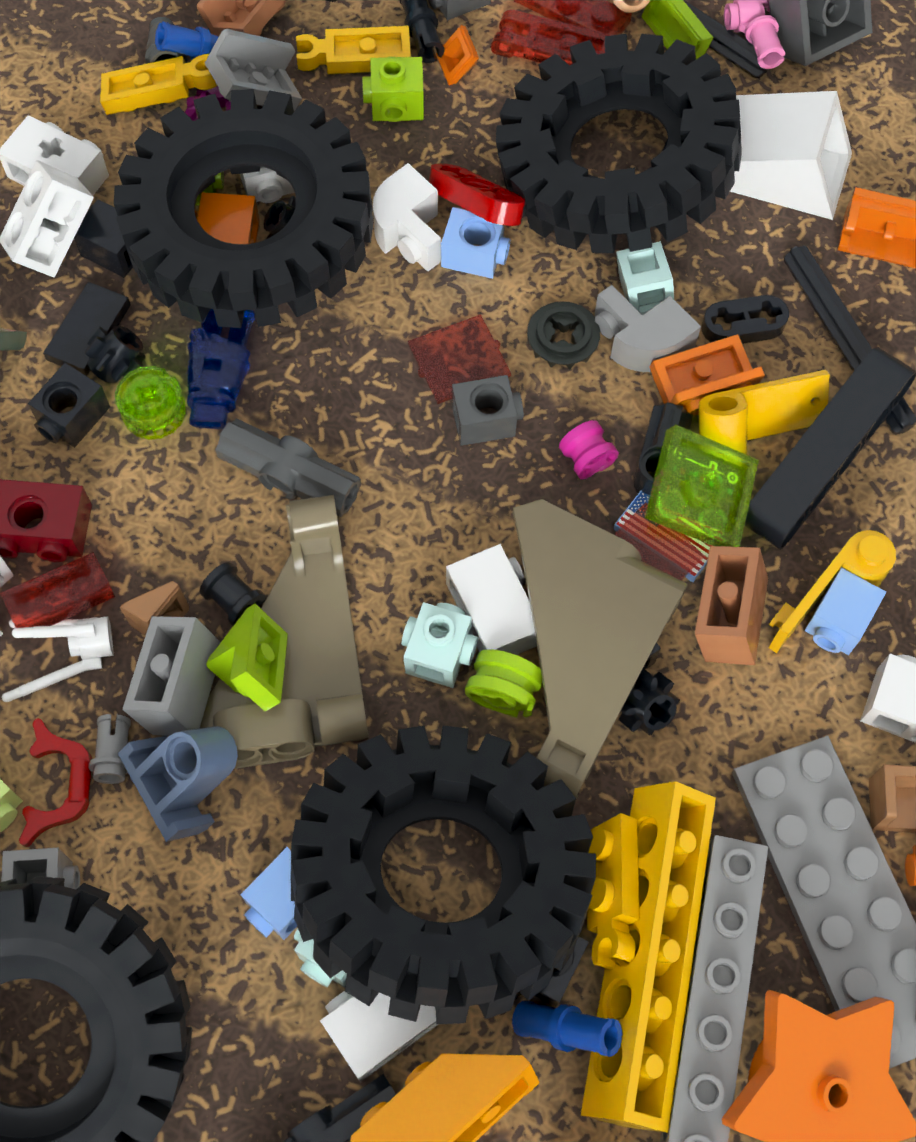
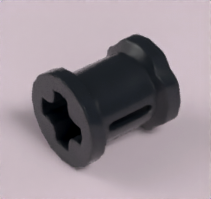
(230, 591)

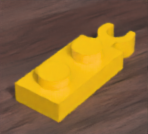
(351, 48)
(153, 83)
(614, 891)

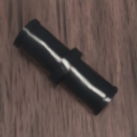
(423, 29)

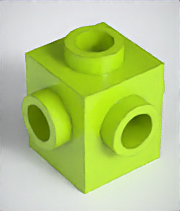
(395, 89)

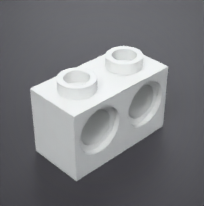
(45, 219)

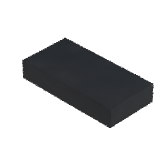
(92, 309)

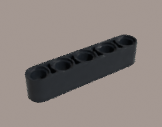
(828, 447)

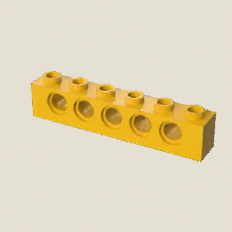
(652, 990)

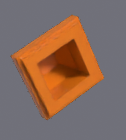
(458, 56)

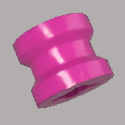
(588, 449)

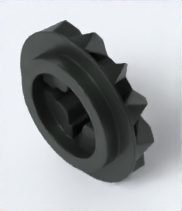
(564, 317)

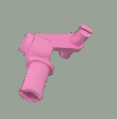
(759, 29)

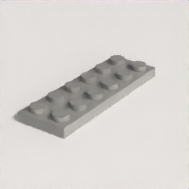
(836, 881)

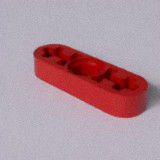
(477, 194)

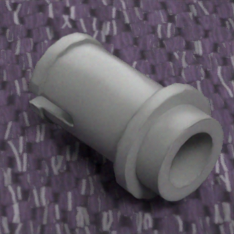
(107, 764)

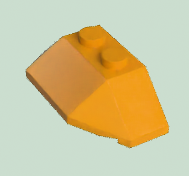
(450, 1099)

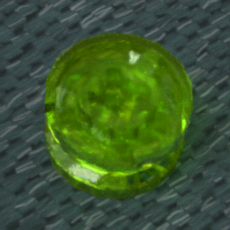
(140, 412)

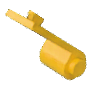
(763, 409)
(865, 555)

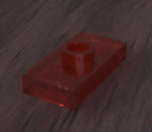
(58, 593)

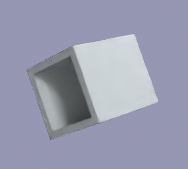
(793, 150)

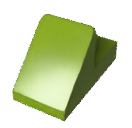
(252, 658)

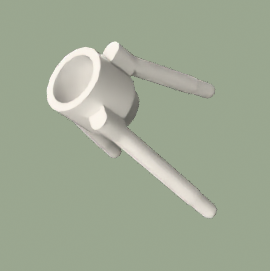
(86, 638)

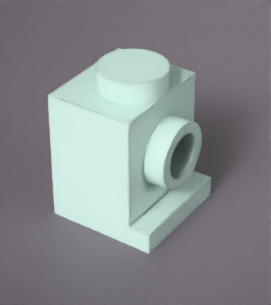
(645, 276)

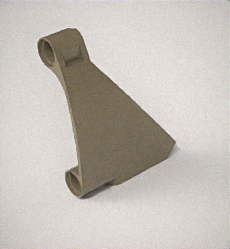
(593, 626)
(321, 670)

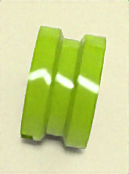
(504, 683)

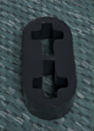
(745, 320)

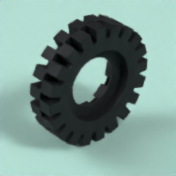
(683, 180)
(205, 273)
(421, 961)
(129, 1002)

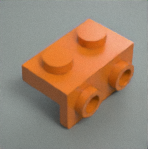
(704, 371)

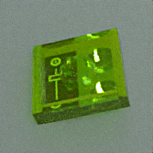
(701, 488)

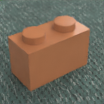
(732, 605)

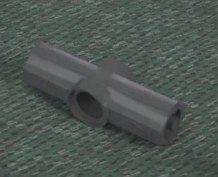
(286, 465)

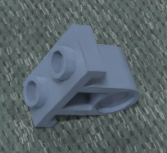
(178, 774)

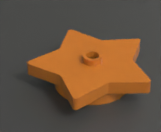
(822, 1077)

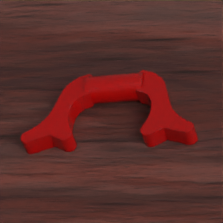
(79, 784)

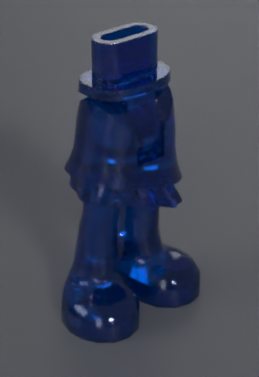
(216, 370)

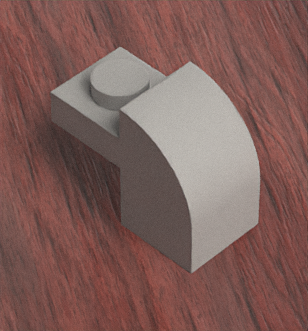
(644, 337)

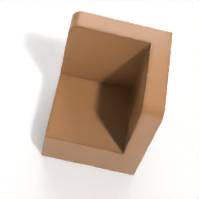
(893, 799)

